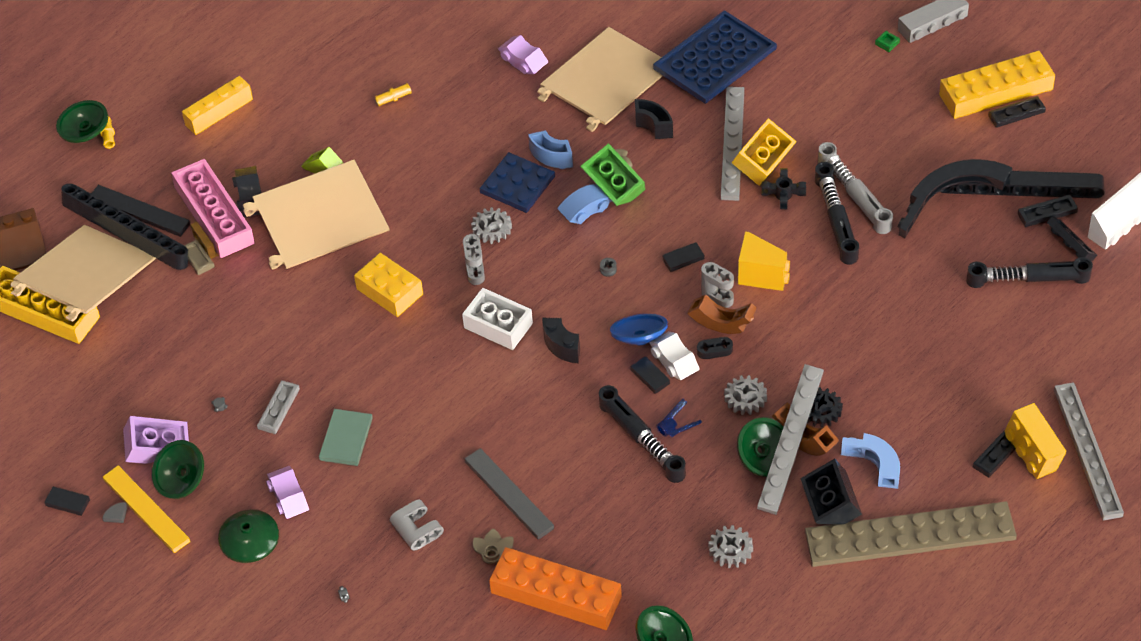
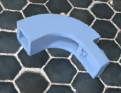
(879, 453)

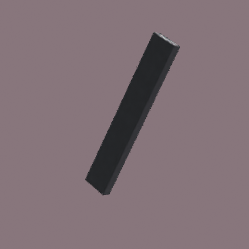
(143, 211)

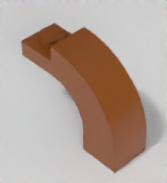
(721, 319)
(814, 440)

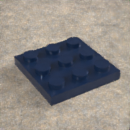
(517, 182)

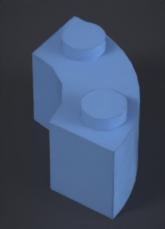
(550, 151)
(584, 203)

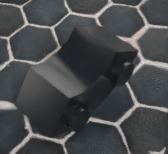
(654, 118)
(248, 186)
(560, 340)

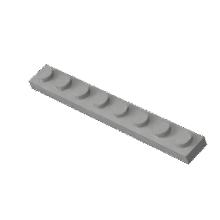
(732, 143)
(790, 439)
(1088, 451)

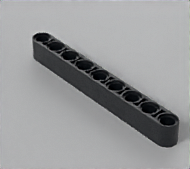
(1039, 185)
(125, 226)

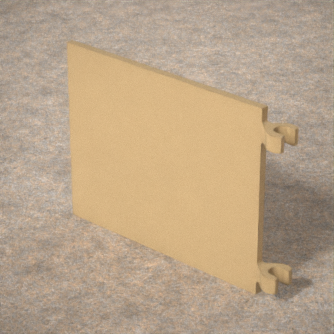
(603, 77)
(318, 214)
(83, 270)

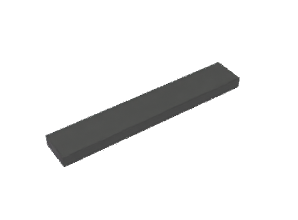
(509, 494)

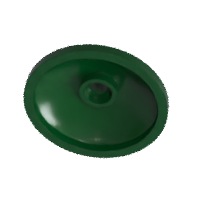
(82, 121)
(761, 434)
(170, 469)
(252, 543)
(661, 624)

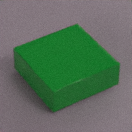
(887, 41)

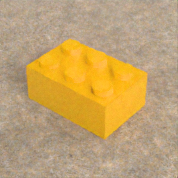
(763, 152)
(388, 284)
(1035, 441)

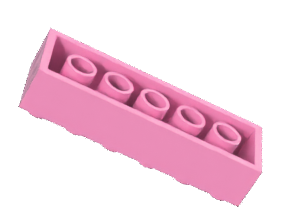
(213, 208)

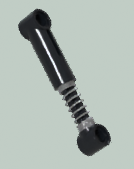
(837, 214)
(1077, 270)
(614, 405)

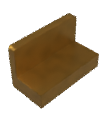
(200, 235)

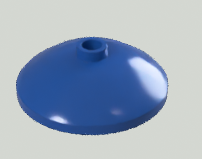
(639, 328)

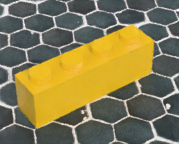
(217, 105)

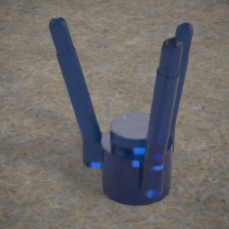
(668, 424)

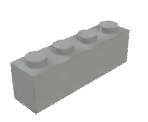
(931, 18)

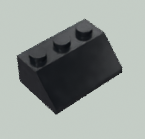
(831, 494)

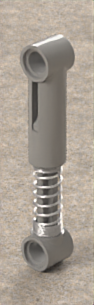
(872, 208)

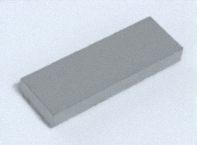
(278, 407)

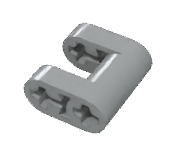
(473, 259)
(712, 283)
(415, 537)

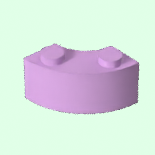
(522, 55)
(287, 492)

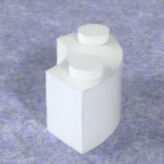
(674, 355)

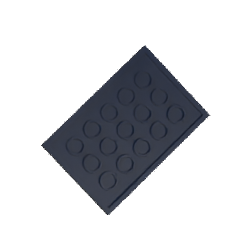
(714, 56)

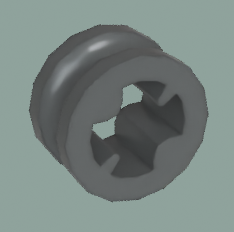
(608, 262)

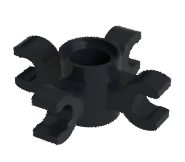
(783, 188)

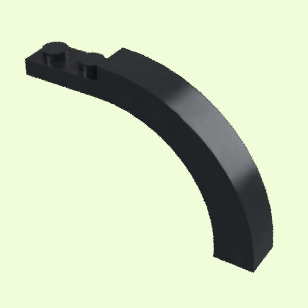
(955, 173)

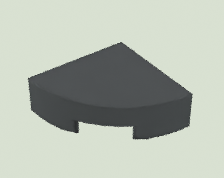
(116, 513)

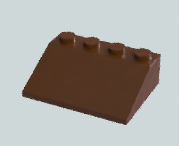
(20, 240)

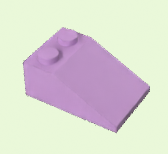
(148, 436)

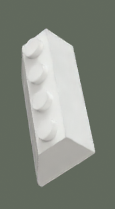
(1117, 215)

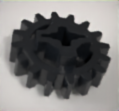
(825, 408)

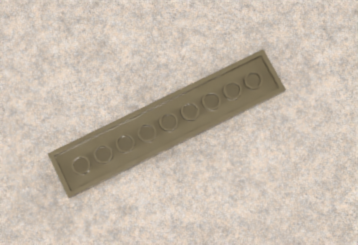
(910, 534)

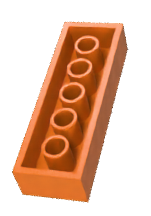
(555, 588)

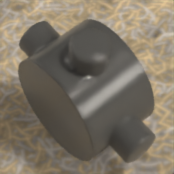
(219, 404)
(343, 594)

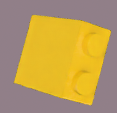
(762, 264)

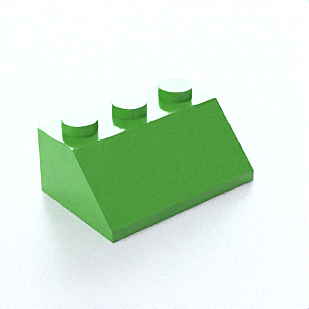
(614, 176)

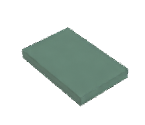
(345, 437)

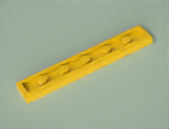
(146, 509)

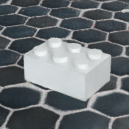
(497, 318)

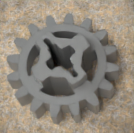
(491, 225)
(745, 395)
(731, 546)

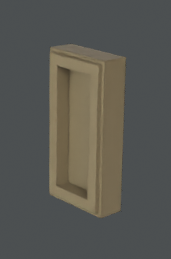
(198, 257)

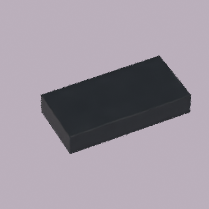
(683, 257)
(650, 375)
(67, 501)

